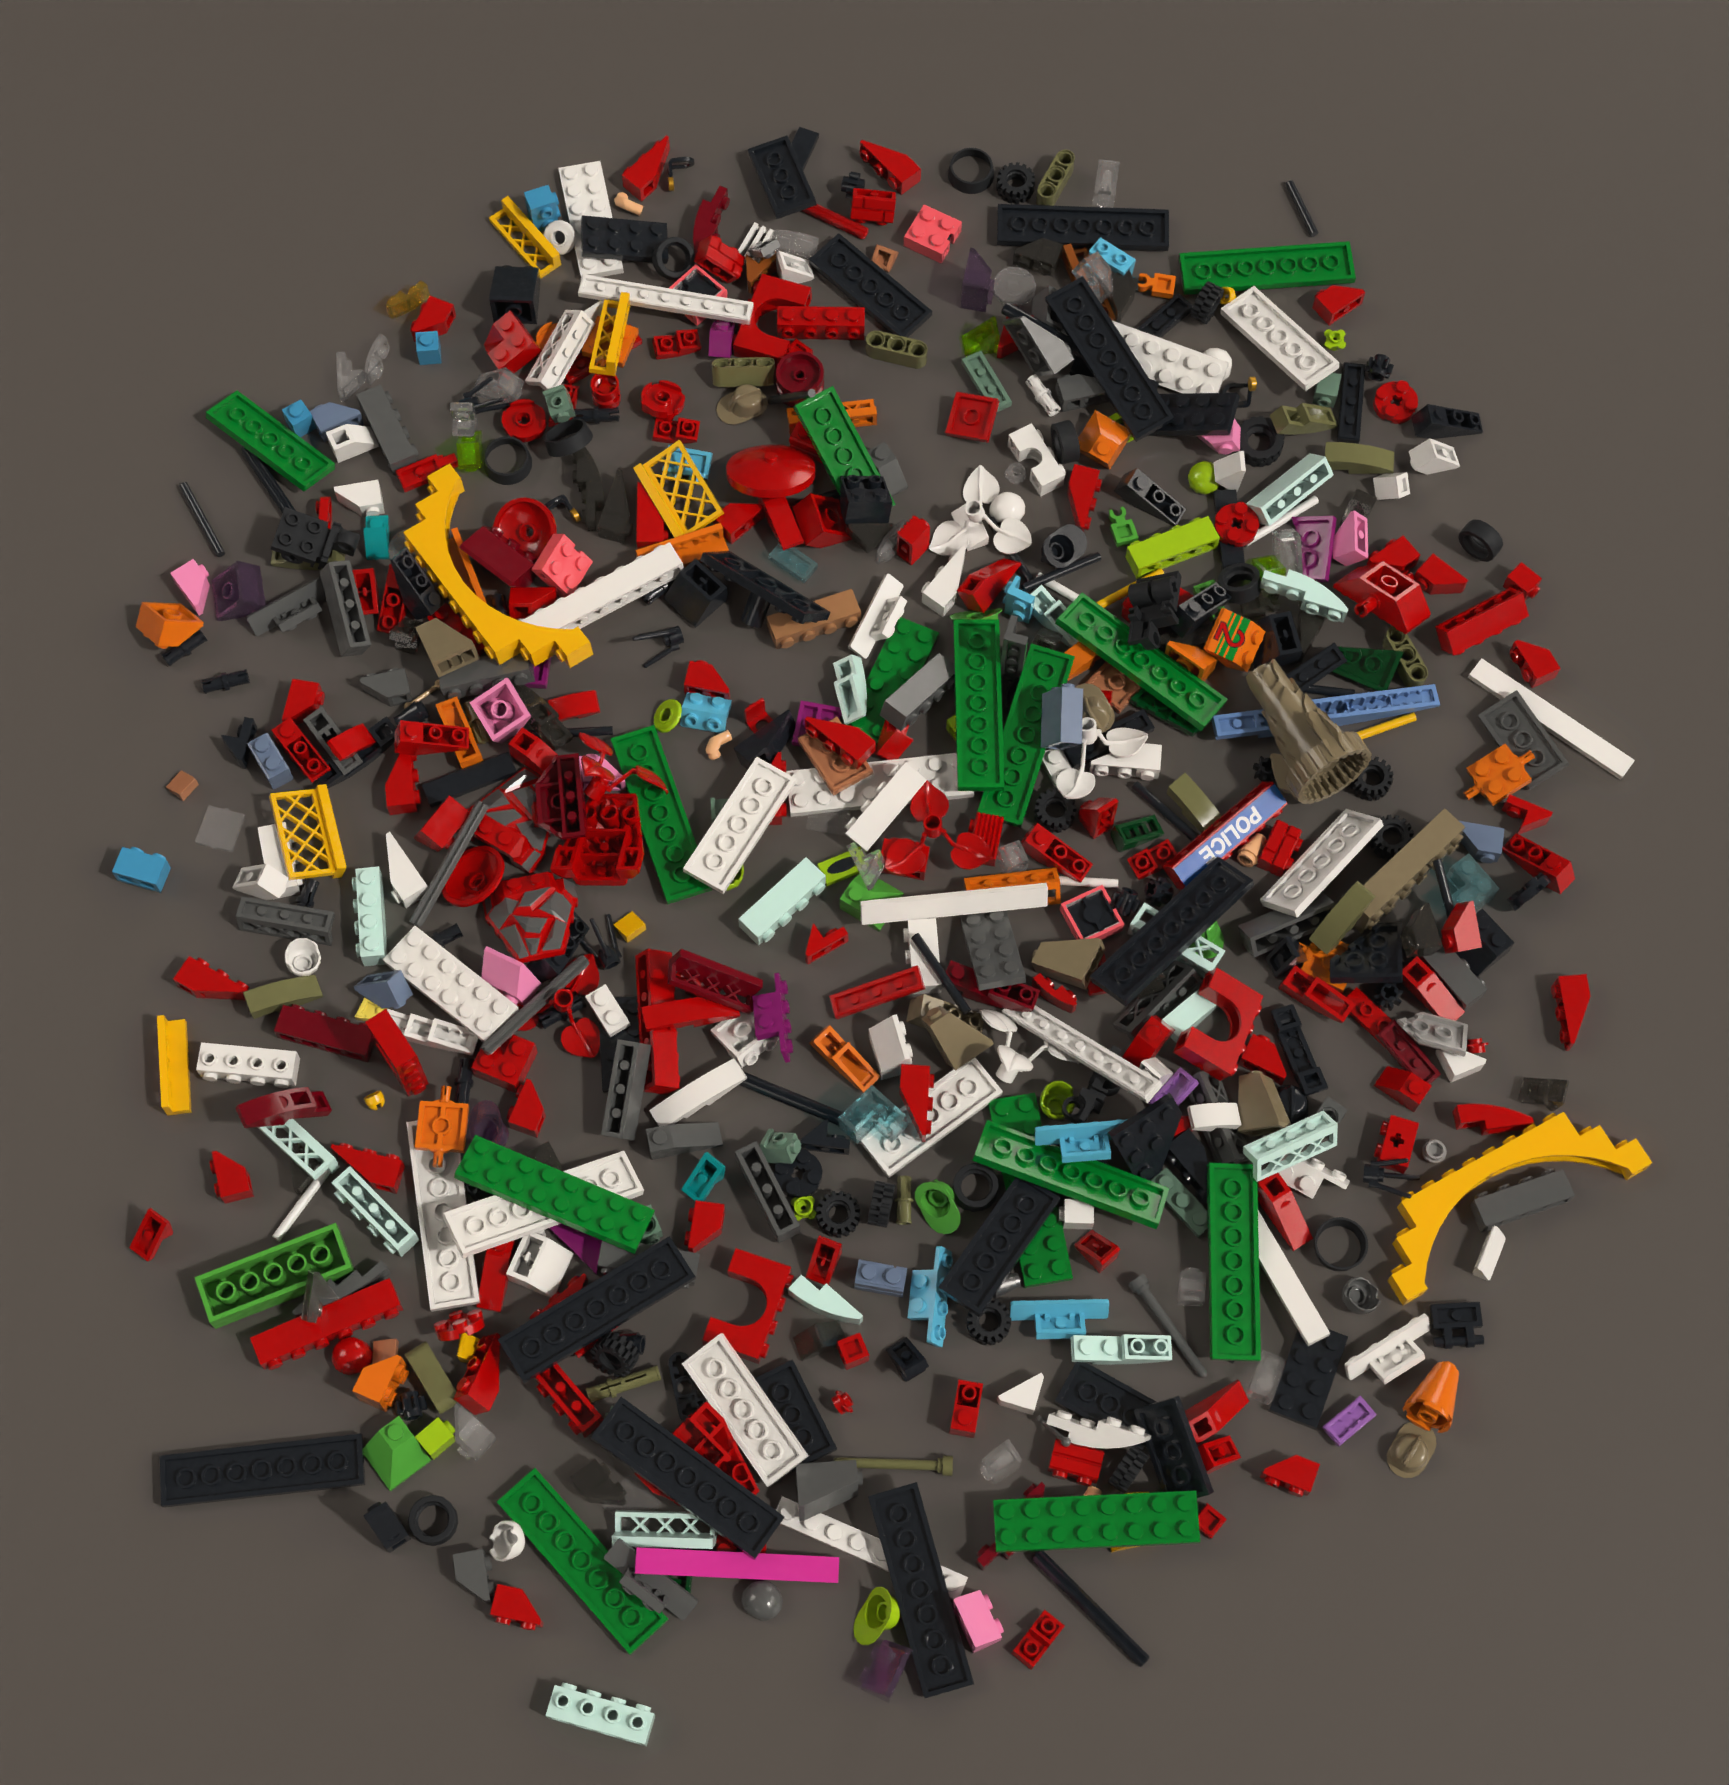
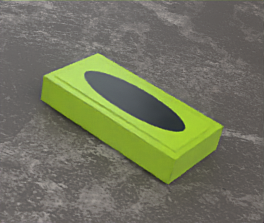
(838, 868)

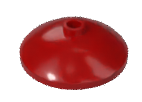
(520, 516)
(474, 876)

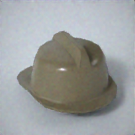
(742, 405)
(1097, 706)
(1411, 1450)

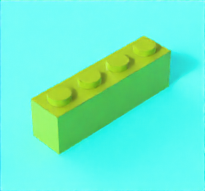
(1172, 546)

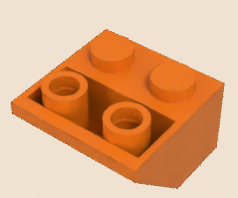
(380, 1381)

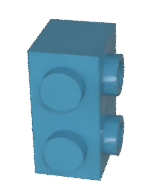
(542, 206)
(141, 869)

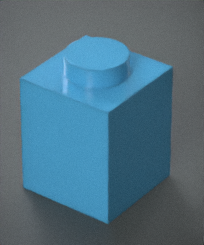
(428, 347)
(299, 418)

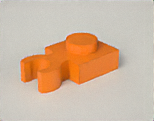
(1161, 285)

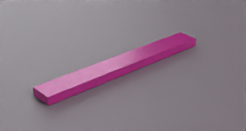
(736, 1565)

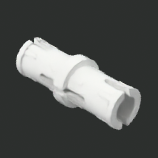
(1043, 395)

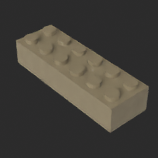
(1410, 867)

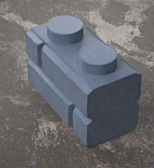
(270, 761)
(880, 1278)

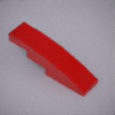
(686, 1012)

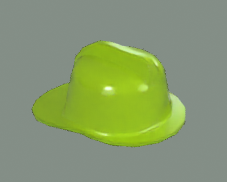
(876, 1615)

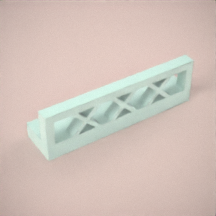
(1189, 956)
(1292, 1141)
(312, 1147)
(659, 1538)

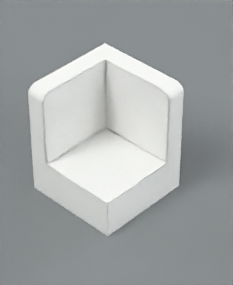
(1391, 486)

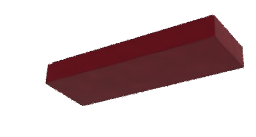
(1407, 1052)

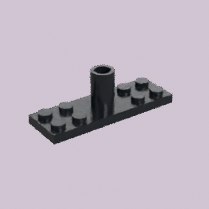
(764, 591)

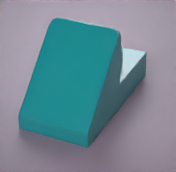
(377, 537)
(704, 1177)

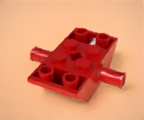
(1386, 594)

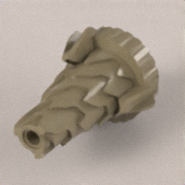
(1314, 751)

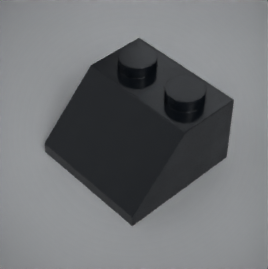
(1494, 945)

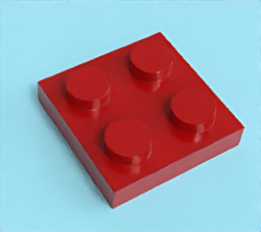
(972, 417)

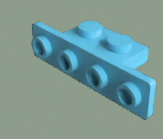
(1080, 1140)
(927, 1301)
(1059, 1317)

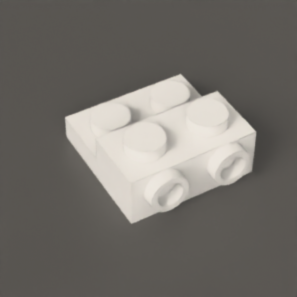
(740, 1039)

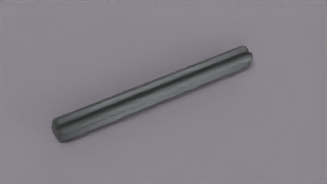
(449, 863)
(534, 1005)

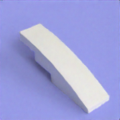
(435, 1033)
(699, 1093)

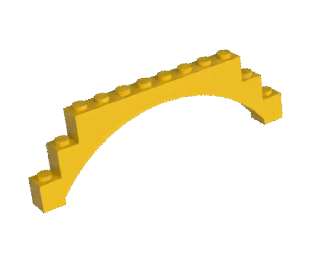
(499, 633)
(1548, 1142)

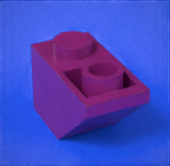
(721, 338)

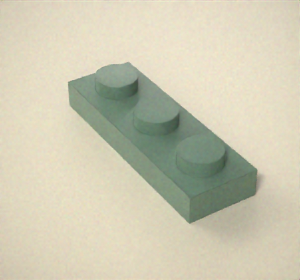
(985, 379)
(1183, 1203)

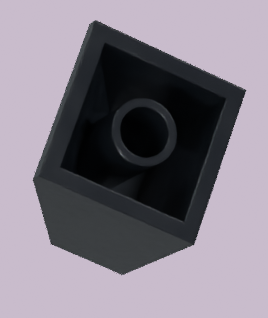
(515, 291)

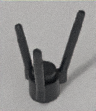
(481, 407)
(670, 636)
(608, 956)
(1374, 1173)

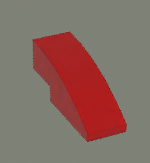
(1316, 995)
(1490, 1118)

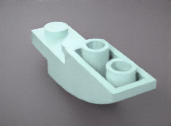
(1314, 596)
(1121, 1349)

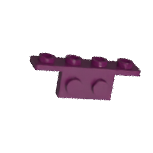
(771, 1016)

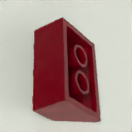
(501, 556)

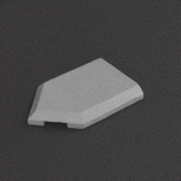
(1436, 1032)

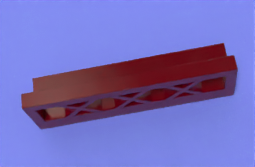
(713, 975)

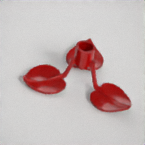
(602, 776)
(929, 807)
(582, 1037)

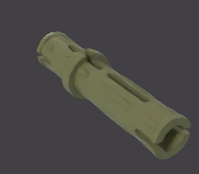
(623, 1384)

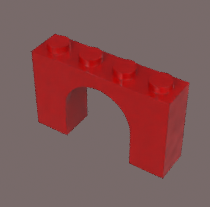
(768, 295)
(1241, 1007)
(397, 1053)
(772, 1280)

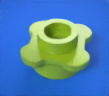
(1332, 344)
(808, 1202)

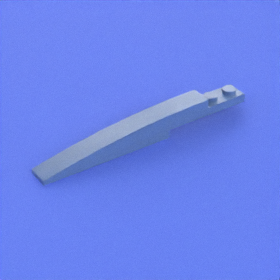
(1340, 709)

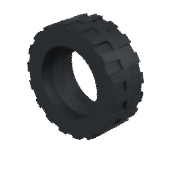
(1264, 426)

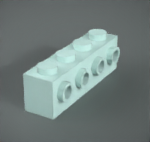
(1290, 488)
(782, 901)
(371, 916)
(375, 1211)
(600, 1715)

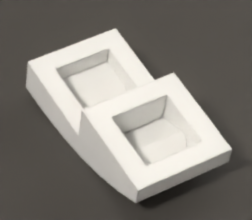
(1214, 1115)

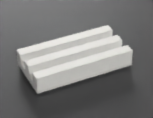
(761, 231)

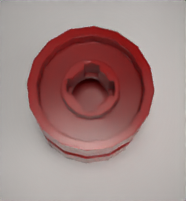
(605, 391)

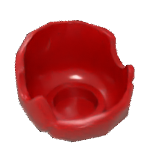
(351, 1355)

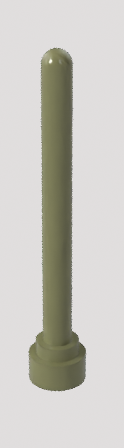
(942, 1465)

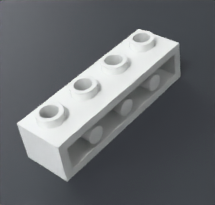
(885, 806)
(248, 1064)

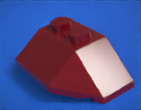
(562, 798)

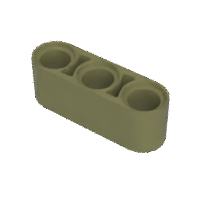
(1058, 171)
(904, 356)
(742, 371)
(1406, 668)
(432, 1377)

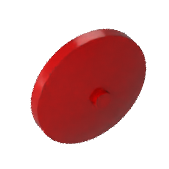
(770, 471)

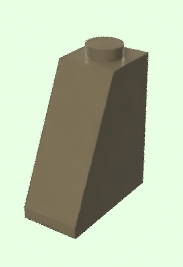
(446, 647)
(1069, 960)
(954, 1037)
(1260, 1105)

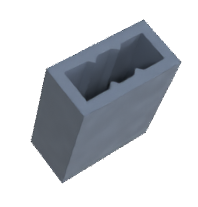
(1062, 717)

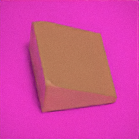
(884, 257)
(182, 785)
(384, 1349)

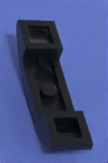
(384, 735)
(1297, 1050)

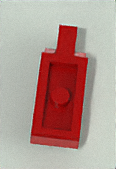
(416, 473)

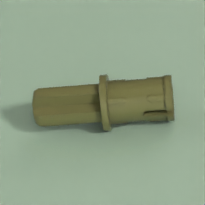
(476, 725)
(904, 1200)

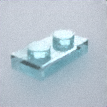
(794, 562)

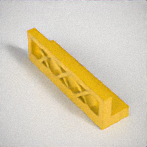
(529, 231)
(615, 337)
(174, 1066)

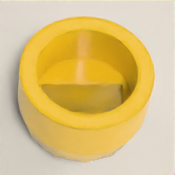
(1228, 291)
(373, 1099)

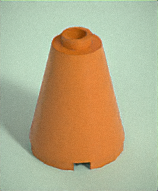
(1434, 1398)

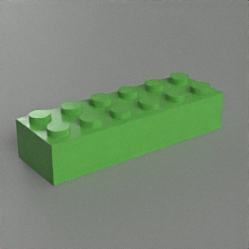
(273, 1275)

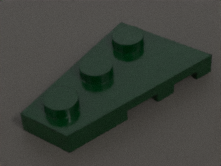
(1370, 666)
(1153, 706)

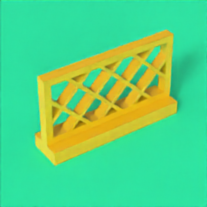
(660, 497)
(327, 828)

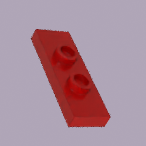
(1368, 1013)

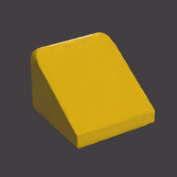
(630, 926)
(467, 1347)

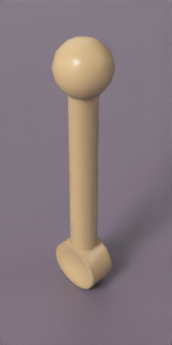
(423, 695)

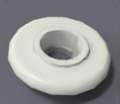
(567, 229)

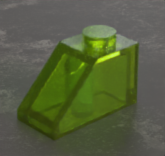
(470, 452)

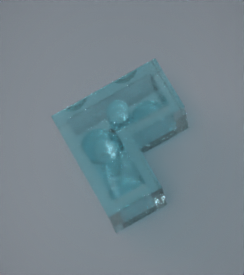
(1471, 883)
(871, 1112)

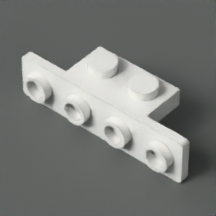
(879, 617)
(1309, 1174)
(1392, 1354)

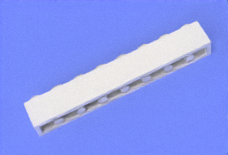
(611, 591)

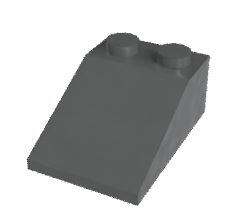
(1040, 348)

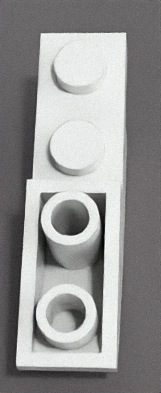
(1106, 1435)

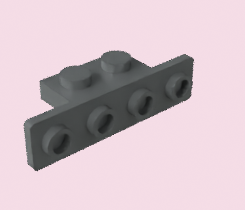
(289, 609)
(654, 1590)

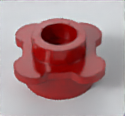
(1476, 1046)
(842, 1402)

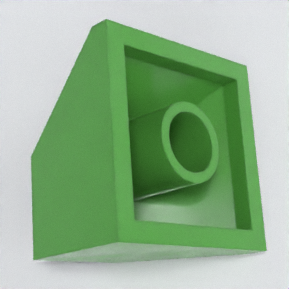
(858, 892)
(395, 1453)

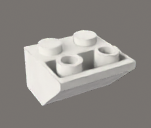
(890, 1047)
(539, 1264)

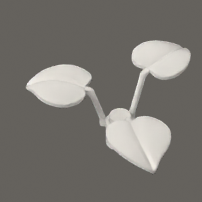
(979, 489)
(1122, 744)
(1012, 1061)

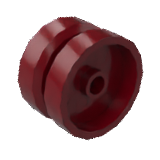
(799, 372)

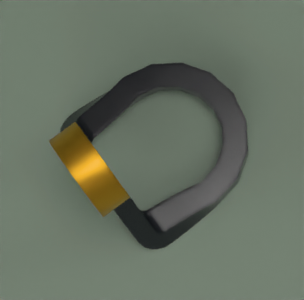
(677, 160)
(1251, 385)
(558, 500)

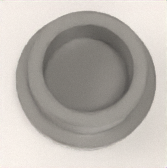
(1434, 1151)

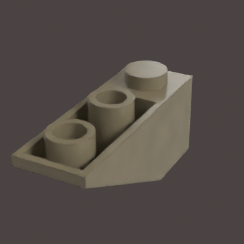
(922, 1004)

